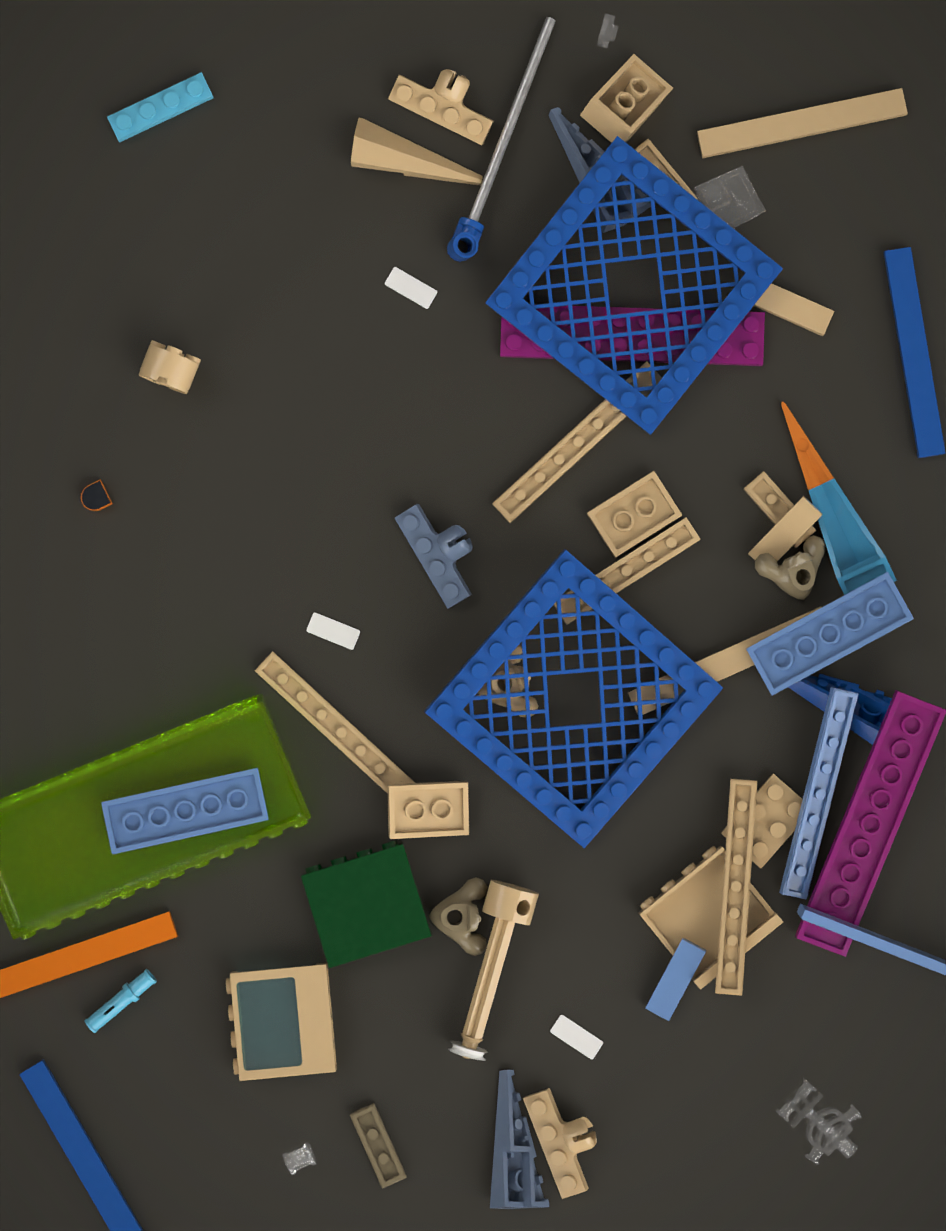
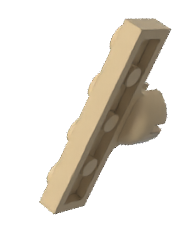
(443, 104)
(560, 1141)

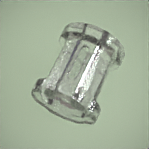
(300, 1158)

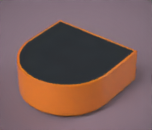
(95, 496)

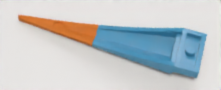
(849, 543)

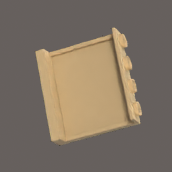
(693, 912)

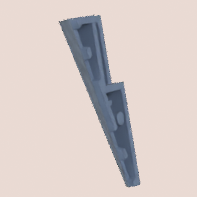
(583, 156)
(514, 1171)

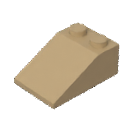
(626, 100)

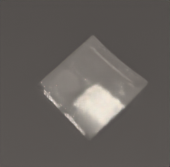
(731, 197)

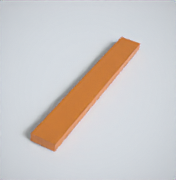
(87, 954)

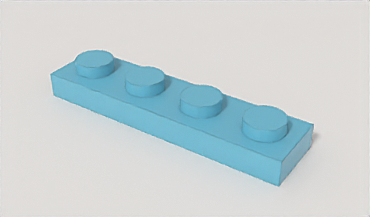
(160, 107)

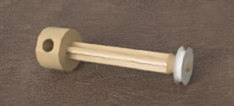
(509, 906)

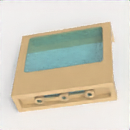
(282, 1022)

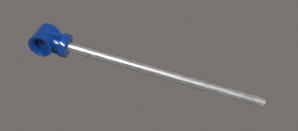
(469, 228)

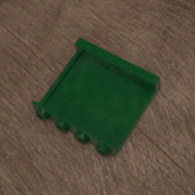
(365, 904)

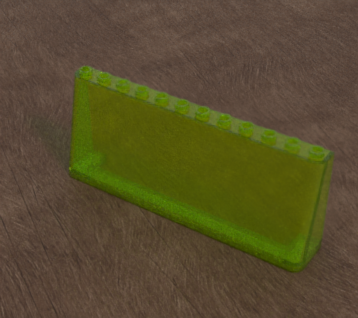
(56, 833)

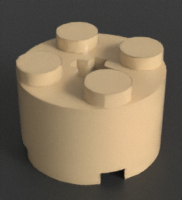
(169, 367)

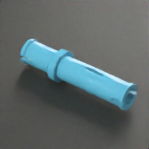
(122, 999)

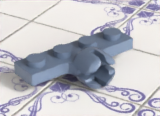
(437, 553)

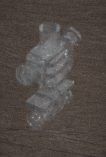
(837, 1134)

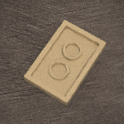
(634, 514)
(428, 809)
(774, 818)

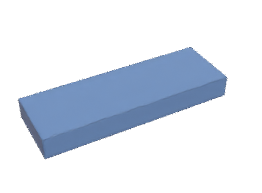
(675, 979)

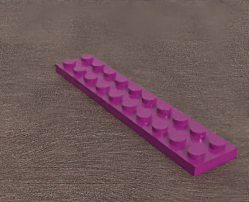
(742, 347)
(873, 817)

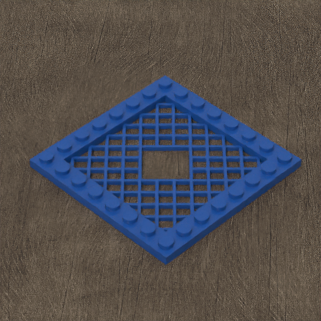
(626, 161)
(514, 629)

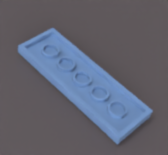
(830, 633)
(185, 811)

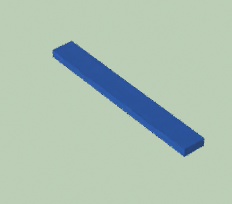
(914, 352)
(79, 1148)

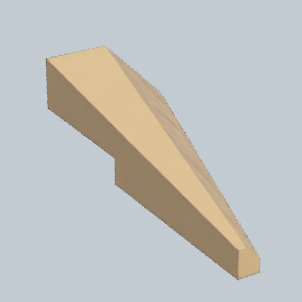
(387, 151)

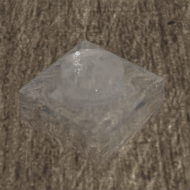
(608, 31)

